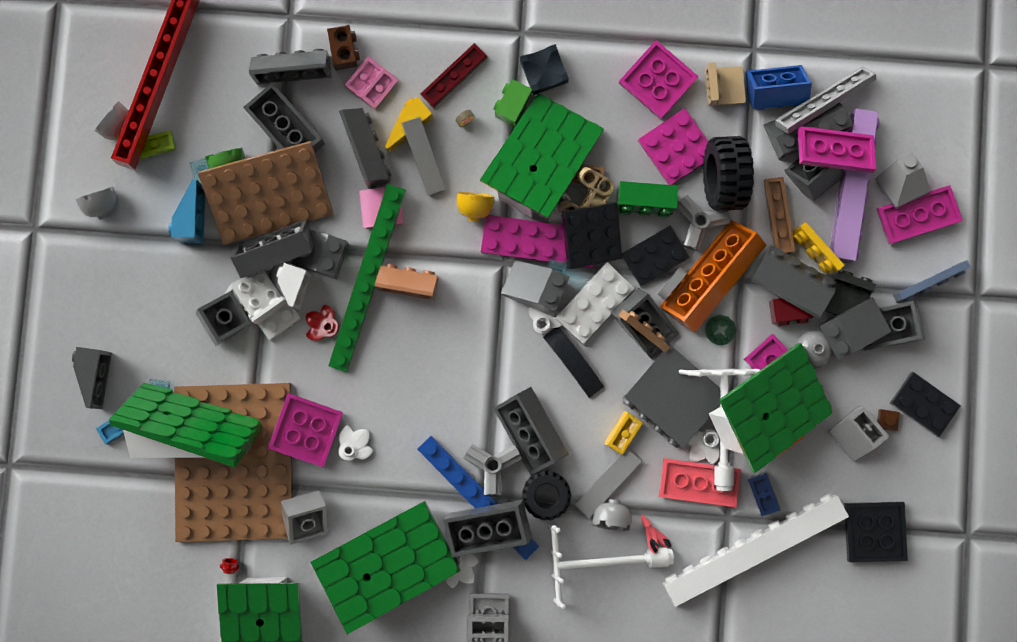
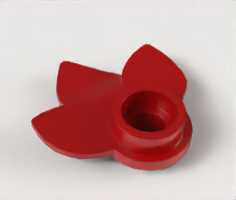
(319, 321)

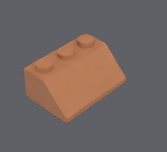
(407, 282)

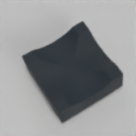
(544, 69)

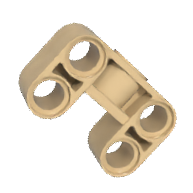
(595, 195)

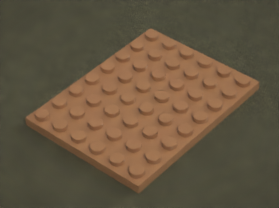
(241, 500)

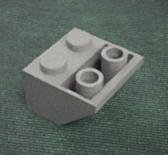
(858, 433)

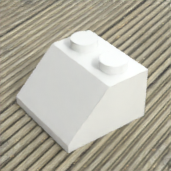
(293, 284)

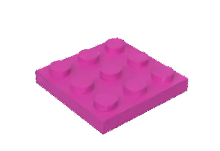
(658, 79)
(675, 146)
(305, 430)

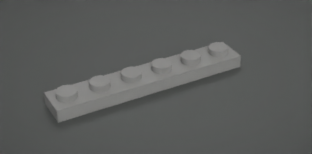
(825, 100)

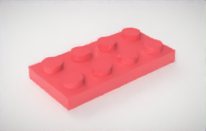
(695, 483)

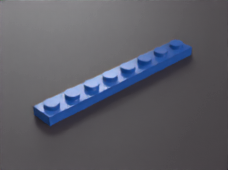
(464, 483)

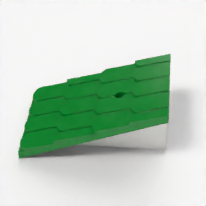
(543, 141)
(772, 409)
(180, 426)
(385, 567)
(259, 610)

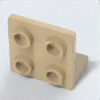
(724, 85)

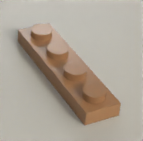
(779, 214)

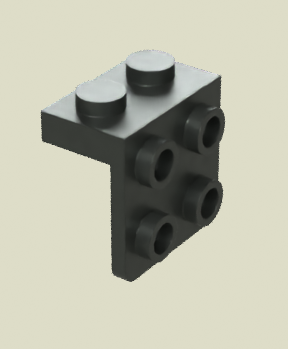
(849, 292)

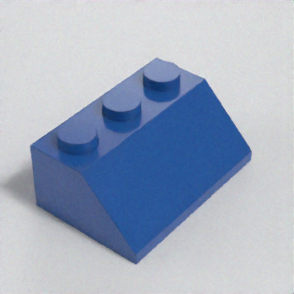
(778, 87)

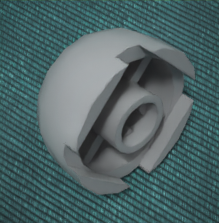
(113, 122)
(98, 203)
(817, 348)
(612, 516)

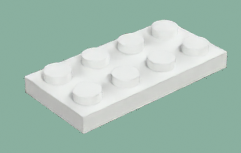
(594, 303)

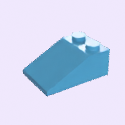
(189, 216)

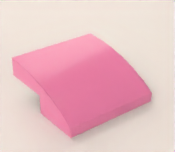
(371, 82)
(370, 204)

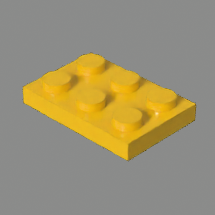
(817, 249)

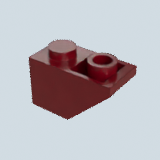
(785, 312)

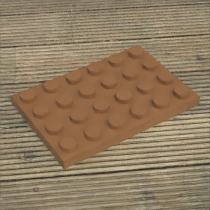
(266, 192)

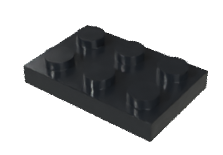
(655, 256)
(925, 404)

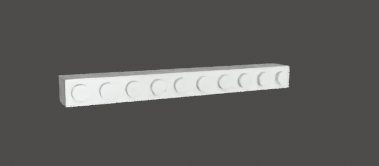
(755, 549)

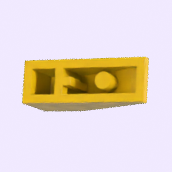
(413, 109)

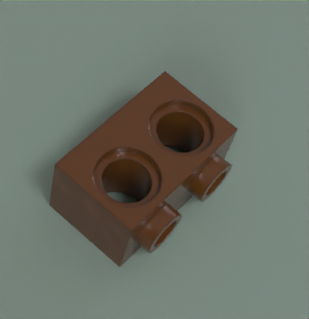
(339, 48)

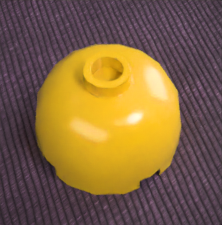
(474, 205)

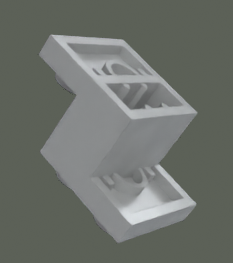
(488, 617)

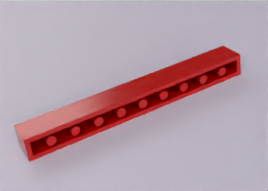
(154, 83)

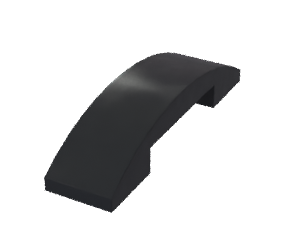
(573, 361)

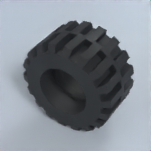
(553, 511)

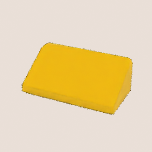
(623, 433)

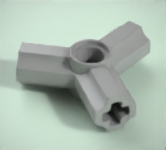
(695, 233)
(492, 479)

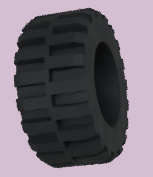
(728, 173)

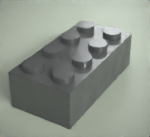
(281, 120)
(487, 528)

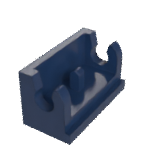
(764, 494)

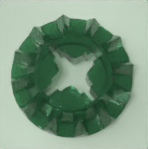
(712, 326)

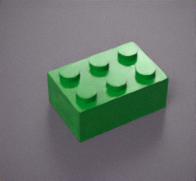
(647, 198)

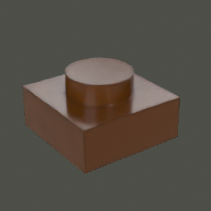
(888, 419)

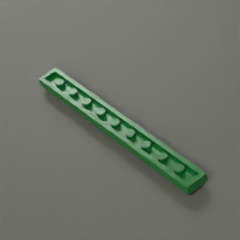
(367, 277)

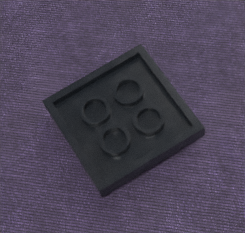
(592, 235)
(876, 532)

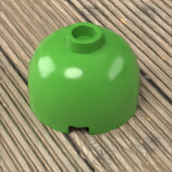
(225, 157)

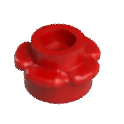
(229, 565)

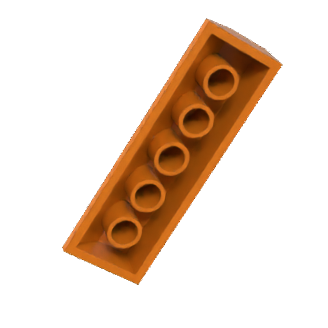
(713, 275)

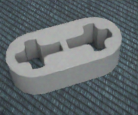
(672, 283)

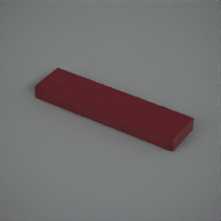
(453, 75)

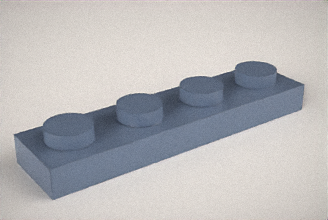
(925, 285)

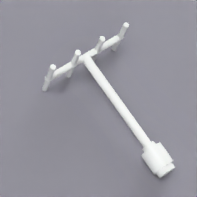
(723, 471)
(662, 558)

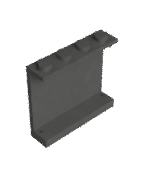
(673, 401)

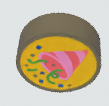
(464, 118)

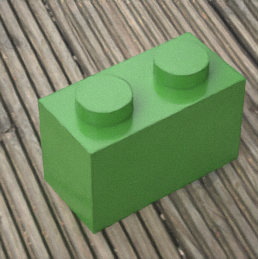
(513, 102)

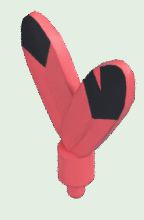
(654, 536)

